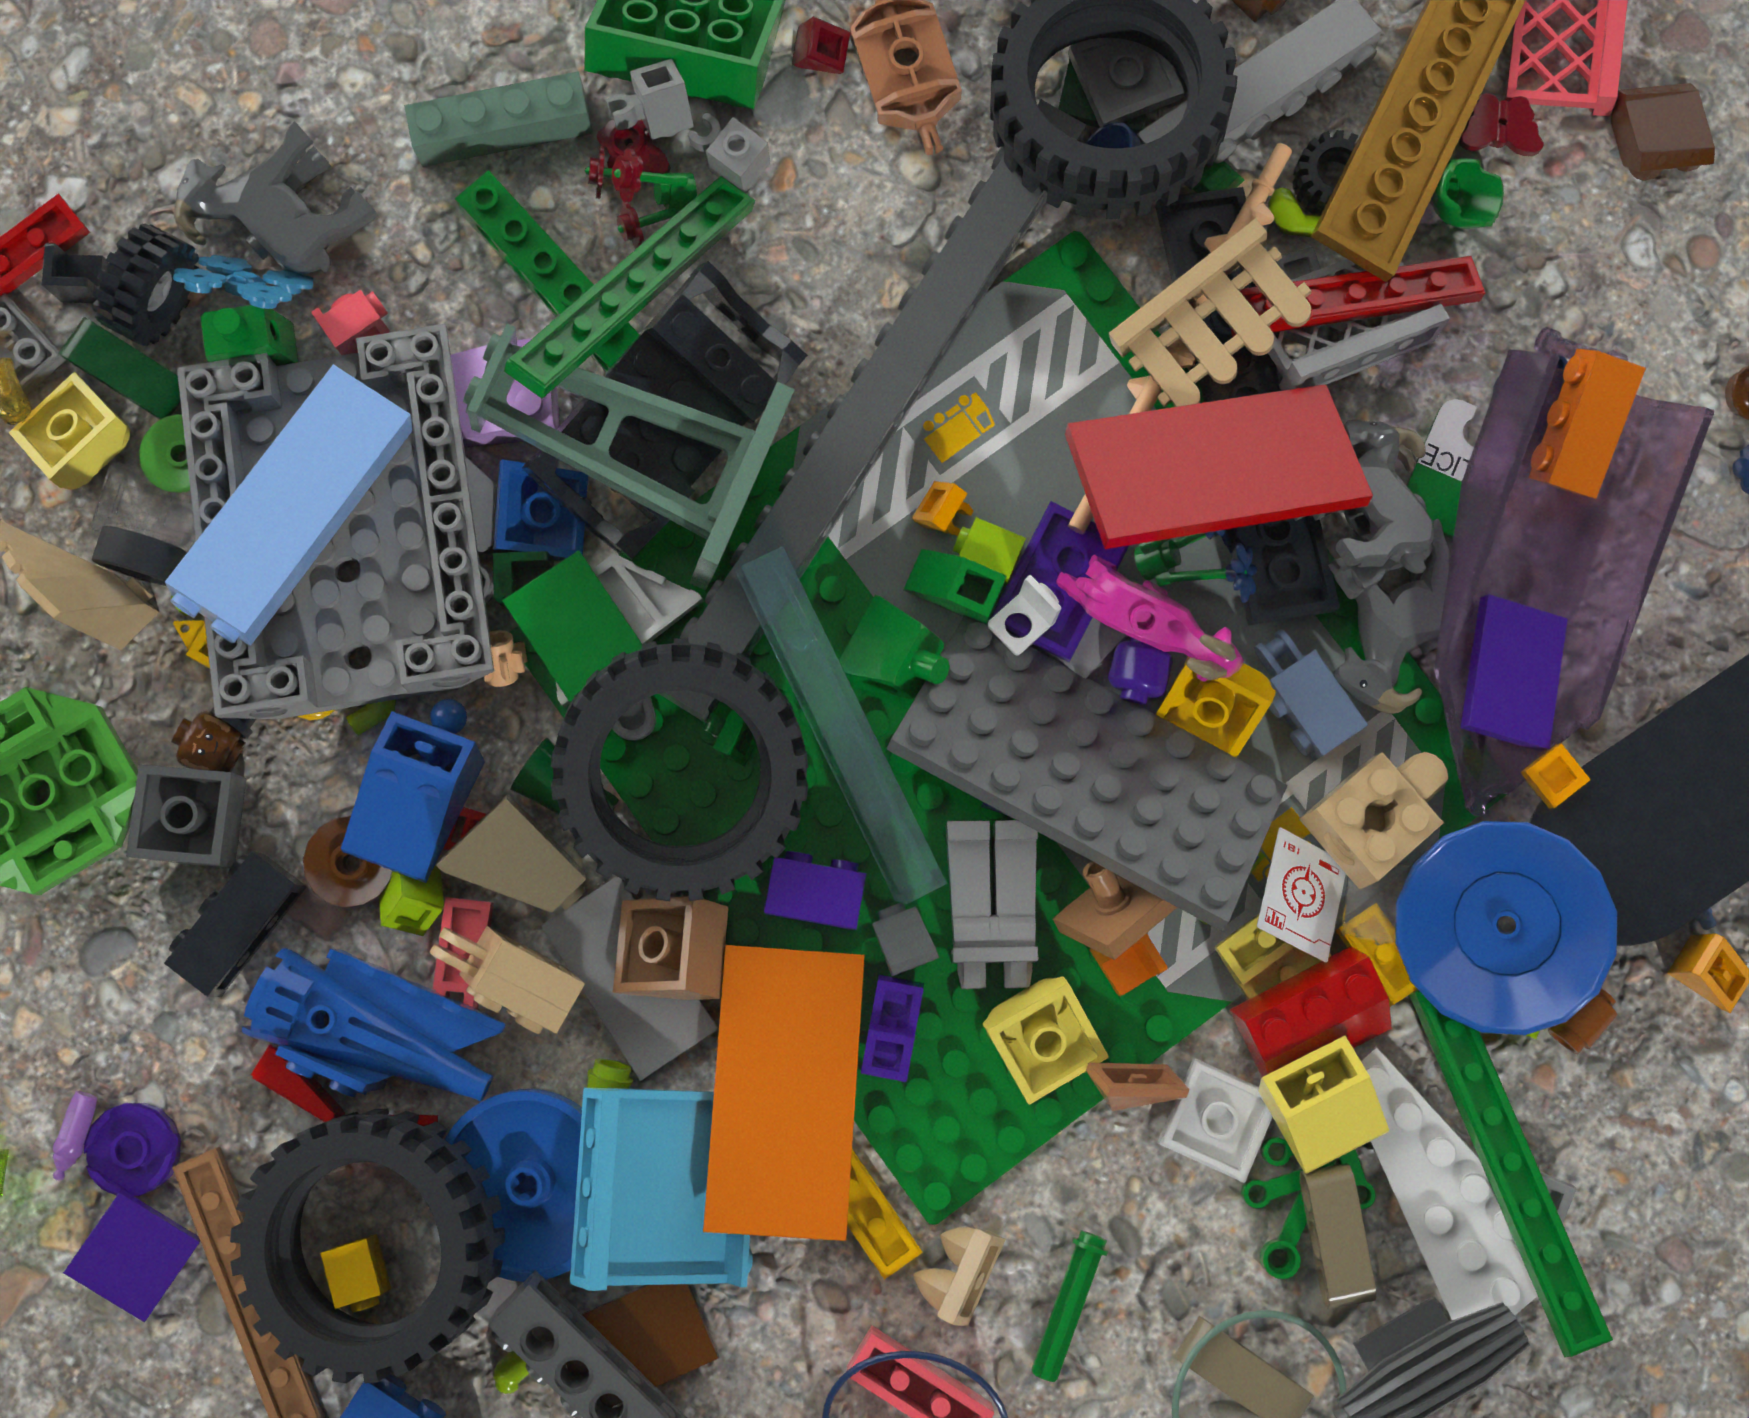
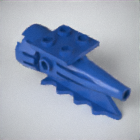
(375, 1026)

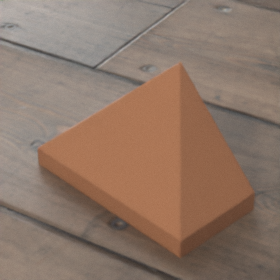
(1136, 1084)

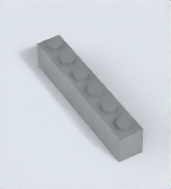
(1289, 73)

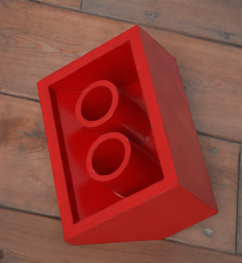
(1314, 1011)

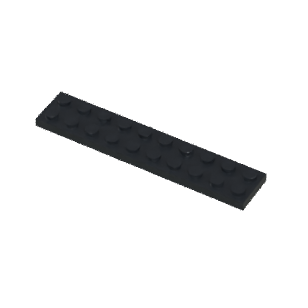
(1289, 553)

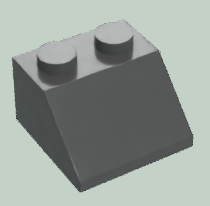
(186, 816)

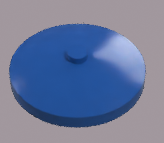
(532, 1160)

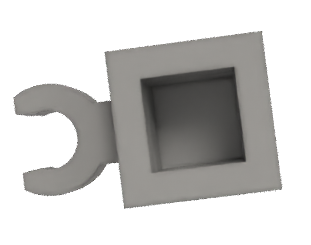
(658, 101)
(733, 152)

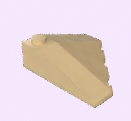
(76, 589)

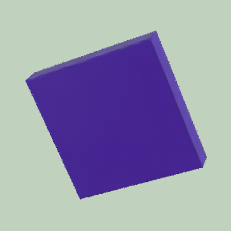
(132, 1255)

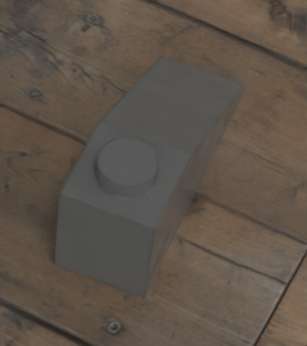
(903, 939)

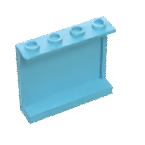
(647, 1193)

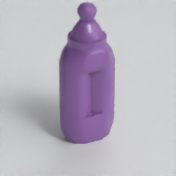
(73, 1132)

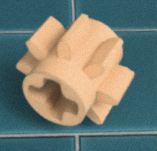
(507, 659)

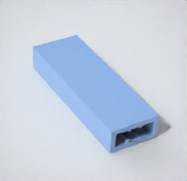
(289, 507)

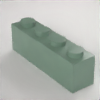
(499, 119)

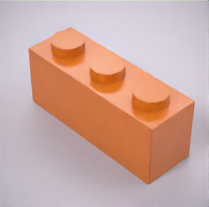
(1586, 422)

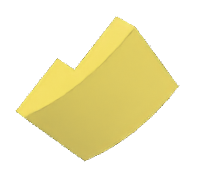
(1261, 959)

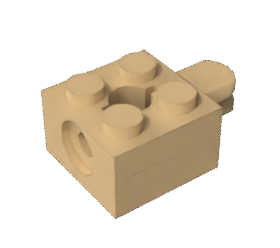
(1378, 815)
(513, 977)

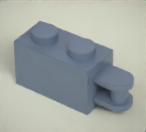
(1309, 698)

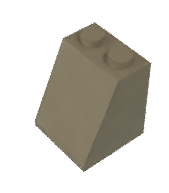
(516, 859)

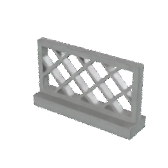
(1353, 353)

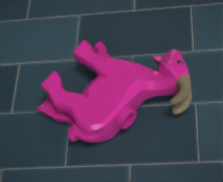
(1152, 618)

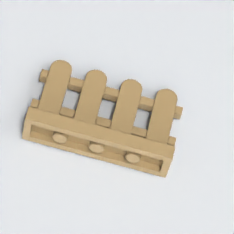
(1224, 296)

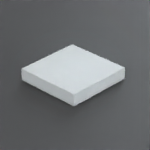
(1218, 1121)

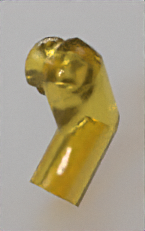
(13, 401)

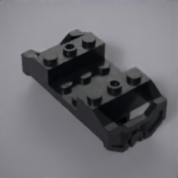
(689, 363)

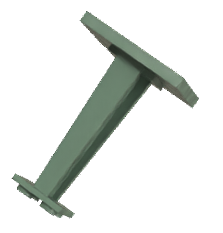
(744, 447)

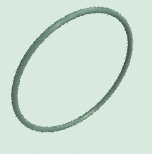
(1246, 1316)

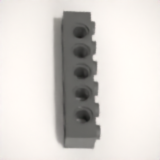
(575, 1338)

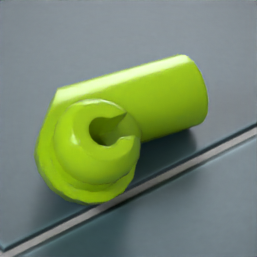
(1289, 214)

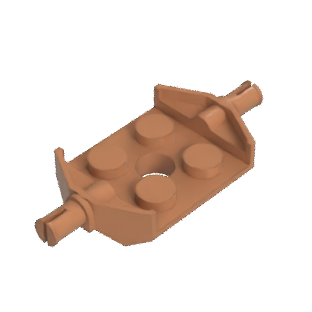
(912, 94)

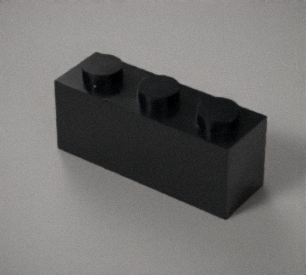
(234, 924)

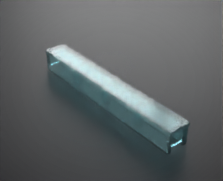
(840, 726)

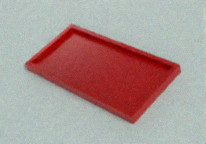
(1216, 465)

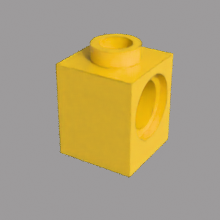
(356, 1273)

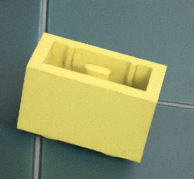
(1324, 1104)

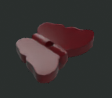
(1517, 131)
(617, 140)

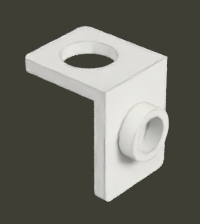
(1037, 604)

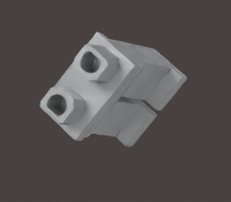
(1011, 931)

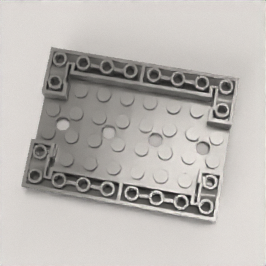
(411, 533)

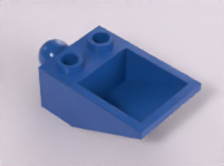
(411, 804)

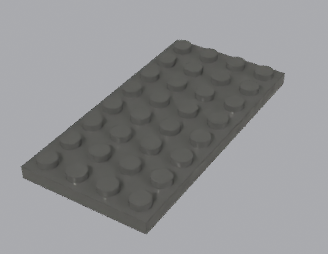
(1092, 772)

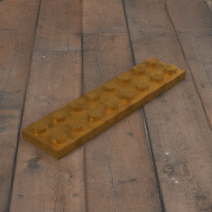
(1414, 131)

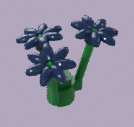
(1161, 557)

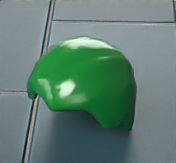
(1468, 195)

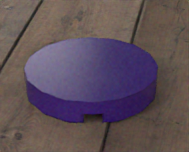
(132, 1149)

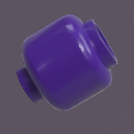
(1140, 671)

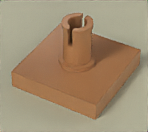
(1111, 912)

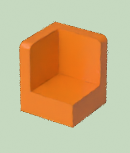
(1131, 967)

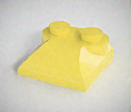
(72, 434)
(1044, 1037)

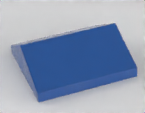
(531, 518)

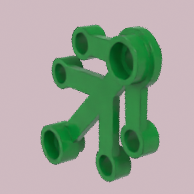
(1296, 1218)

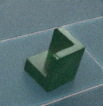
(516, 570)

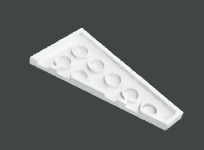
(1446, 1200)

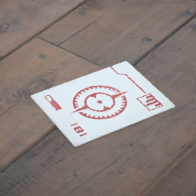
(1301, 895)

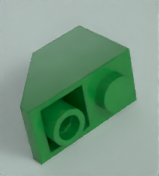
(955, 584)

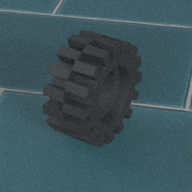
(1313, 156)

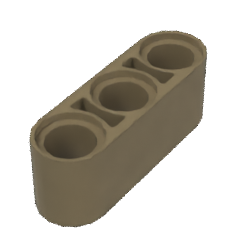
(1338, 1236)
(1244, 1375)

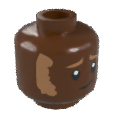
(208, 743)

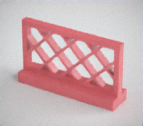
(1604, 55)

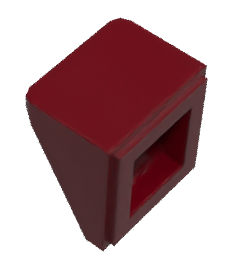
(821, 46)

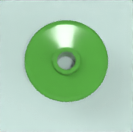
(160, 455)

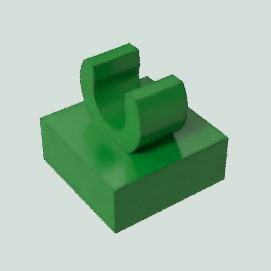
(732, 735)

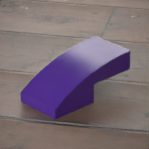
(892, 1028)

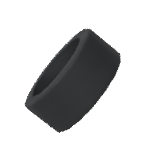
(136, 554)

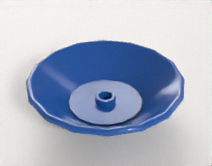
(1494, 976)

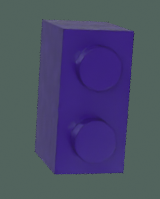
(815, 891)

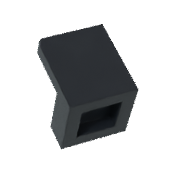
(71, 276)

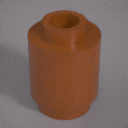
(1587, 1024)

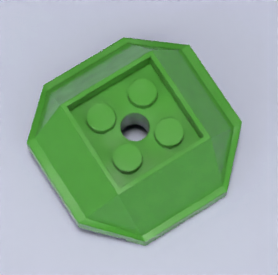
(89, 783)

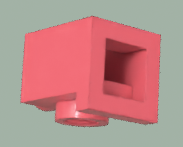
(352, 318)

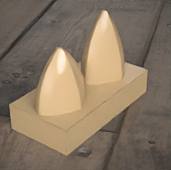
(959, 1292)

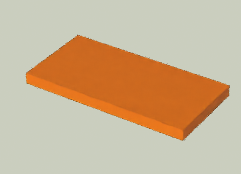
(784, 1093)

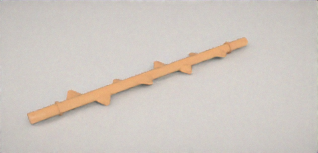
(1145, 388)

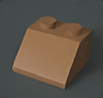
(671, 948)

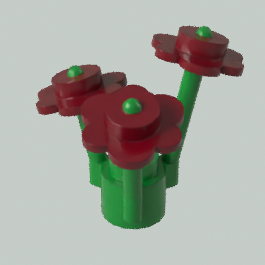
(670, 190)

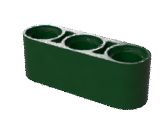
(122, 368)

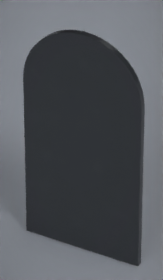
(1668, 810)

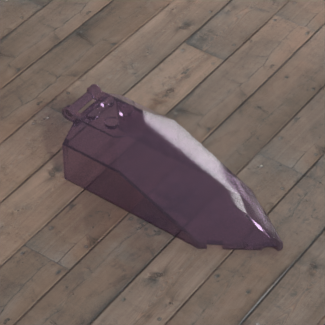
(1556, 550)

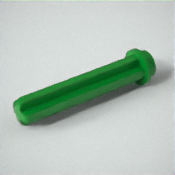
(1068, 1305)

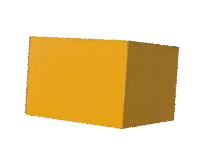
(1711, 970)

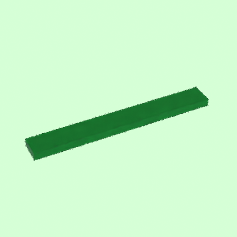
(628, 288)
(1515, 1181)

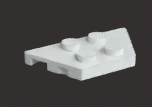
(643, 598)

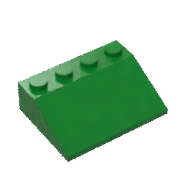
(715, 44)

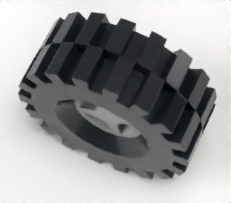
(138, 284)

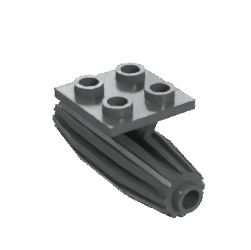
(1429, 1362)

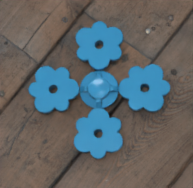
(240, 281)

